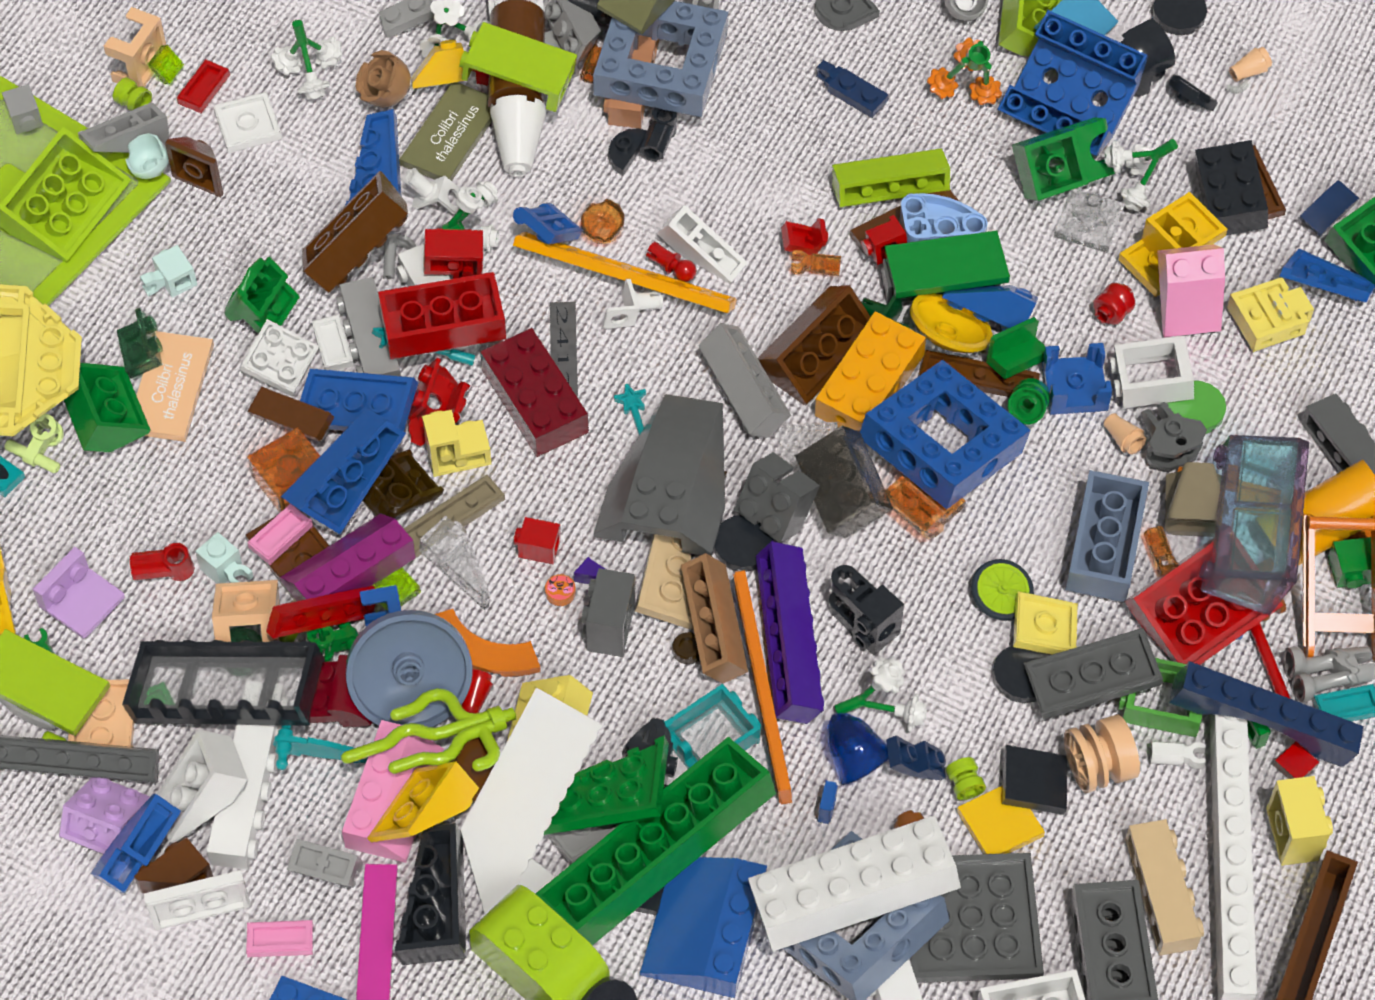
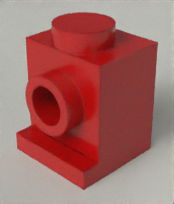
(881, 236)

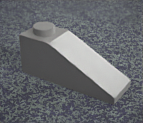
(120, 131)

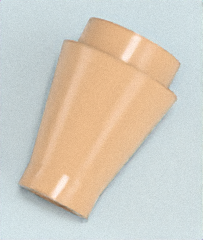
(1252, 64)
(1126, 435)

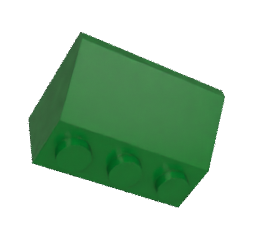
(106, 409)

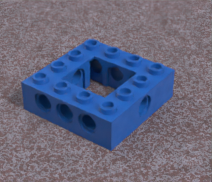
(945, 476)

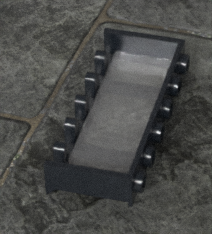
(223, 682)

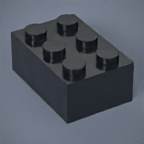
(1232, 186)

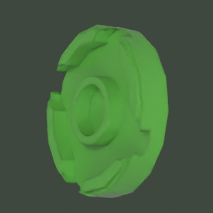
(1207, 406)

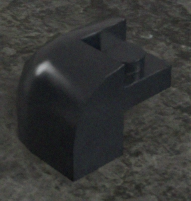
(1154, 42)

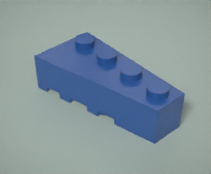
(345, 471)

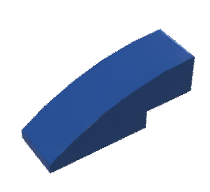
(136, 843)

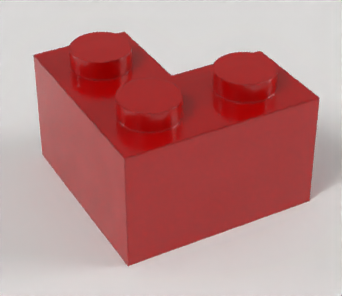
(453, 252)

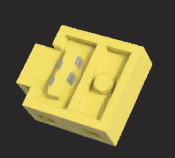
(1270, 313)

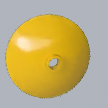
(949, 327)

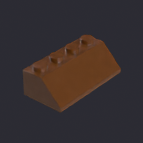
(354, 233)
(815, 343)

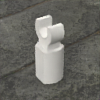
(1177, 754)

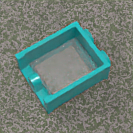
(709, 722)

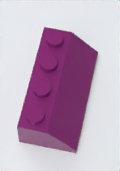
(353, 561)

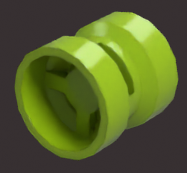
(129, 94)
(965, 778)

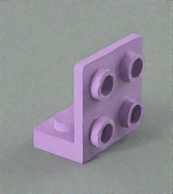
(77, 594)
(99, 813)

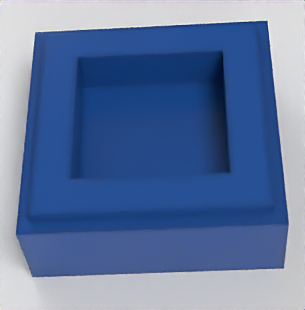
(827, 802)

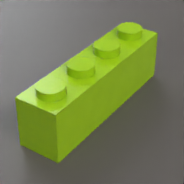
(890, 177)

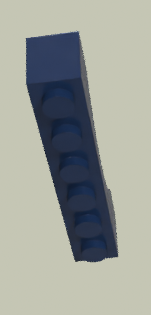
(1219, 694)

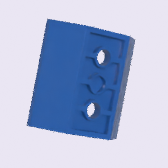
(1085, 66)

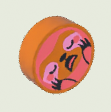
(560, 590)

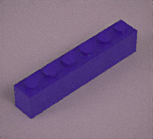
(789, 633)

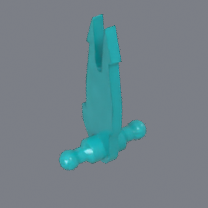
(287, 745)

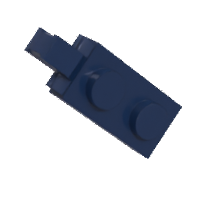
(852, 89)

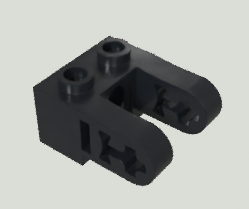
(875, 611)

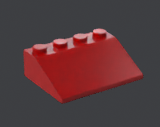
(1185, 619)

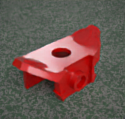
(438, 382)

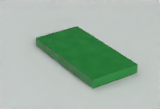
(946, 264)

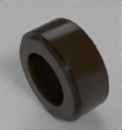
(685, 648)

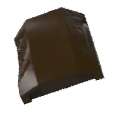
(401, 487)

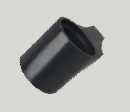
(659, 134)

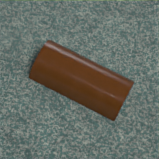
(524, 19)

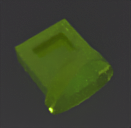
(406, 586)

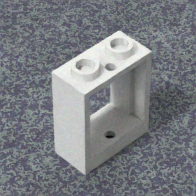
(1153, 391)

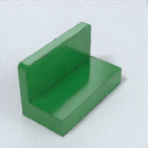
(1015, 349)

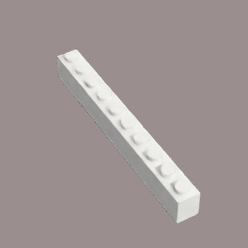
(1232, 859)

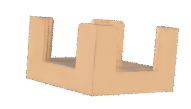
(140, 50)
(244, 605)

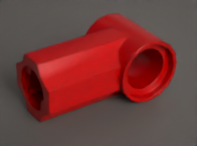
(161, 563)

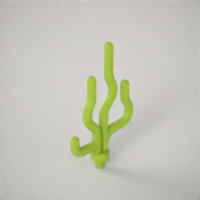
(465, 728)

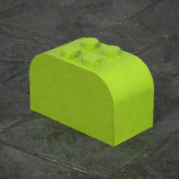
(536, 949)

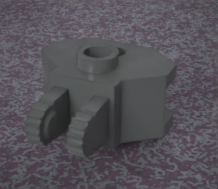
(1172, 438)

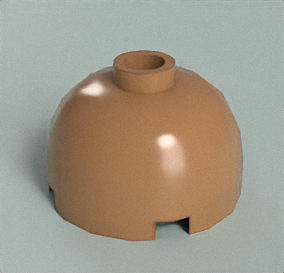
(383, 80)

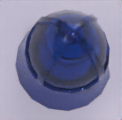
(854, 747)

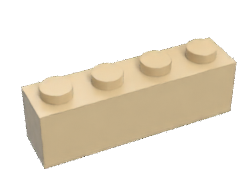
(1163, 887)

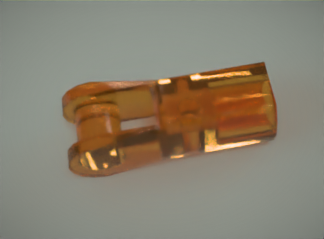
(1159, 549)

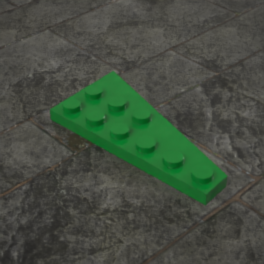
(615, 791)

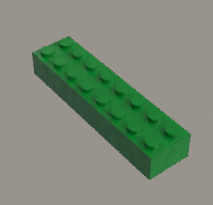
(652, 851)

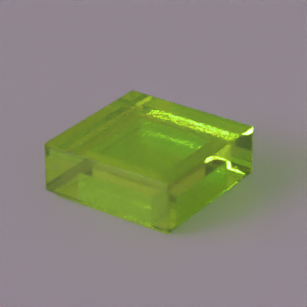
(165, 64)

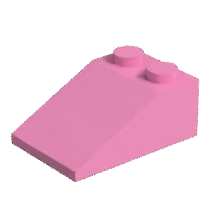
(1191, 289)

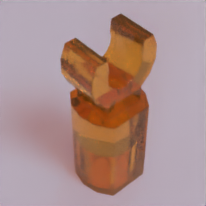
(590, 64)
(815, 263)

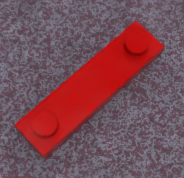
(317, 612)

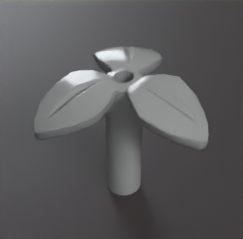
(393, 240)

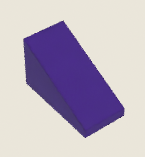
(586, 571)

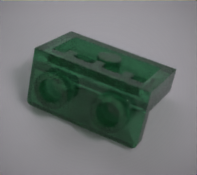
(140, 345)

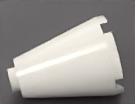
(517, 131)

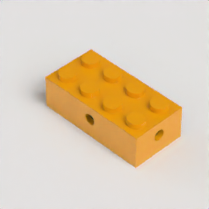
(870, 371)

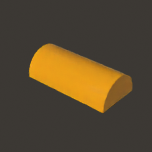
(1342, 495)

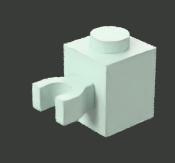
(171, 272)
(221, 560)

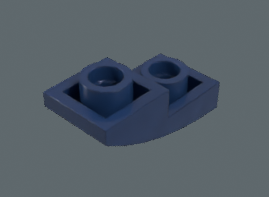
(1329, 208)
(916, 760)

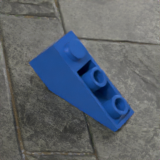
(996, 303)

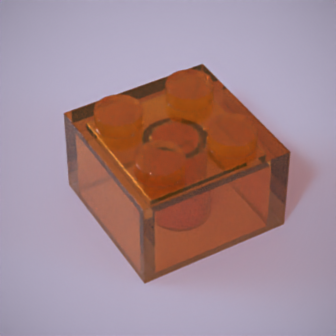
(281, 464)

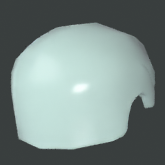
(147, 156)

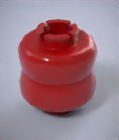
(1114, 303)

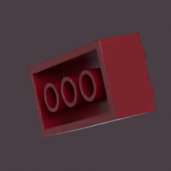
(534, 392)

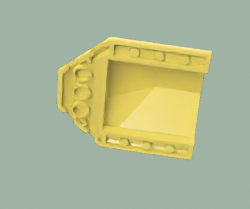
(36, 359)

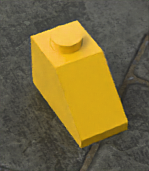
(440, 66)

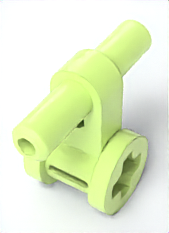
(34, 452)

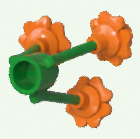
(974, 57)

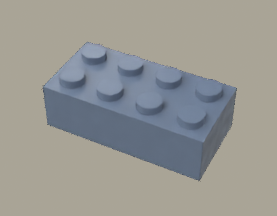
(1107, 536)

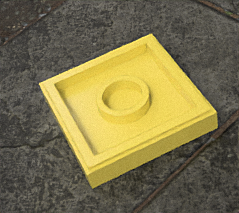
(1044, 624)

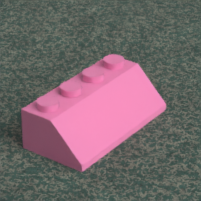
(376, 793)

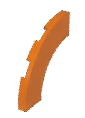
(495, 657)

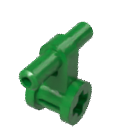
(333, 641)

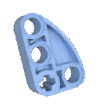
(937, 216)

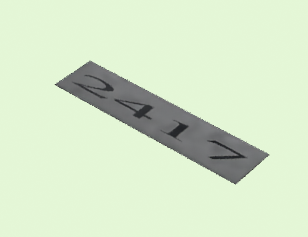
(564, 340)

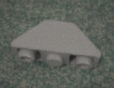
(572, 26)

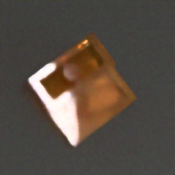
(919, 508)

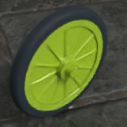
(996, 588)

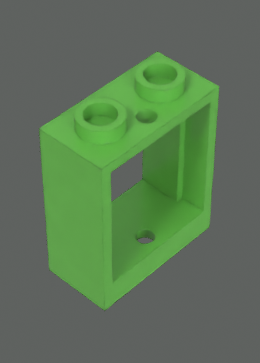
(1157, 719)

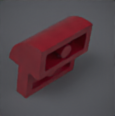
(333, 699)

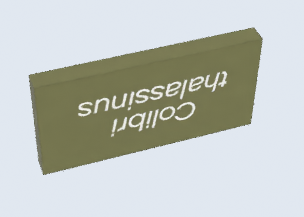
(449, 133)

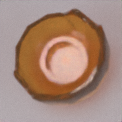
(602, 222)

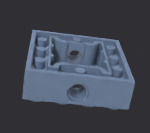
(657, 85)
(878, 953)

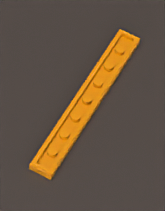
(626, 271)

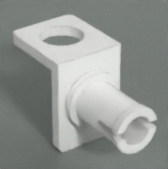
(431, 191)
(633, 303)

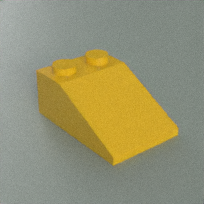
(426, 800)

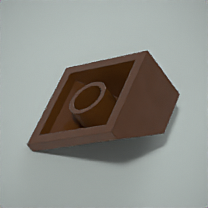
(194, 164)

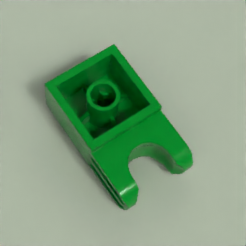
(1069, 156)

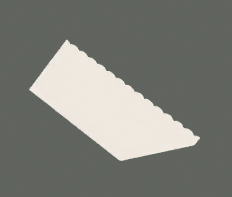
(524, 793)

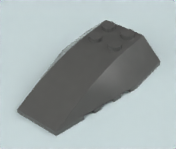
(671, 478)

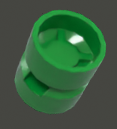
(1029, 401)

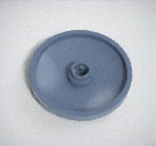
(403, 658)

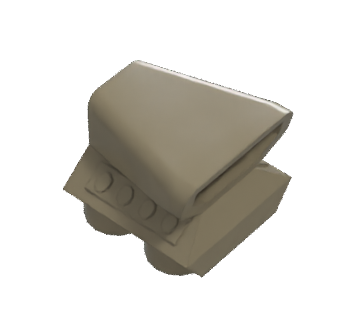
(1192, 500)

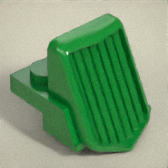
(262, 296)

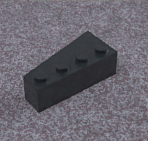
(436, 903)

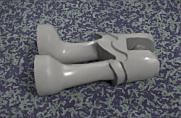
(1340, 662)

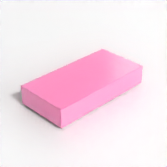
(280, 534)
(279, 938)

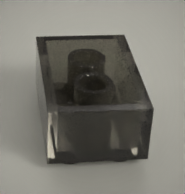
(848, 481)

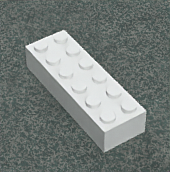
(854, 883)

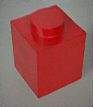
(538, 540)

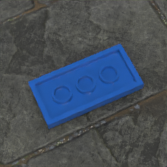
(350, 393)

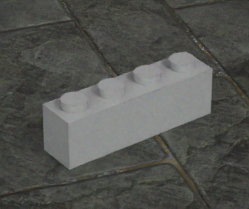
(362, 309)
(744, 380)

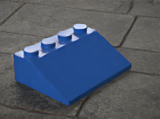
(704, 926)

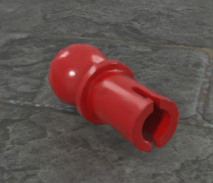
(684, 269)

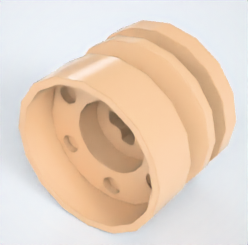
(1102, 753)

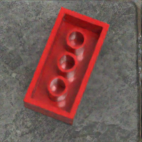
(442, 315)

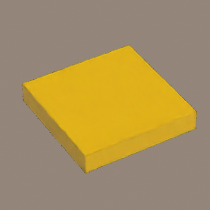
(999, 826)

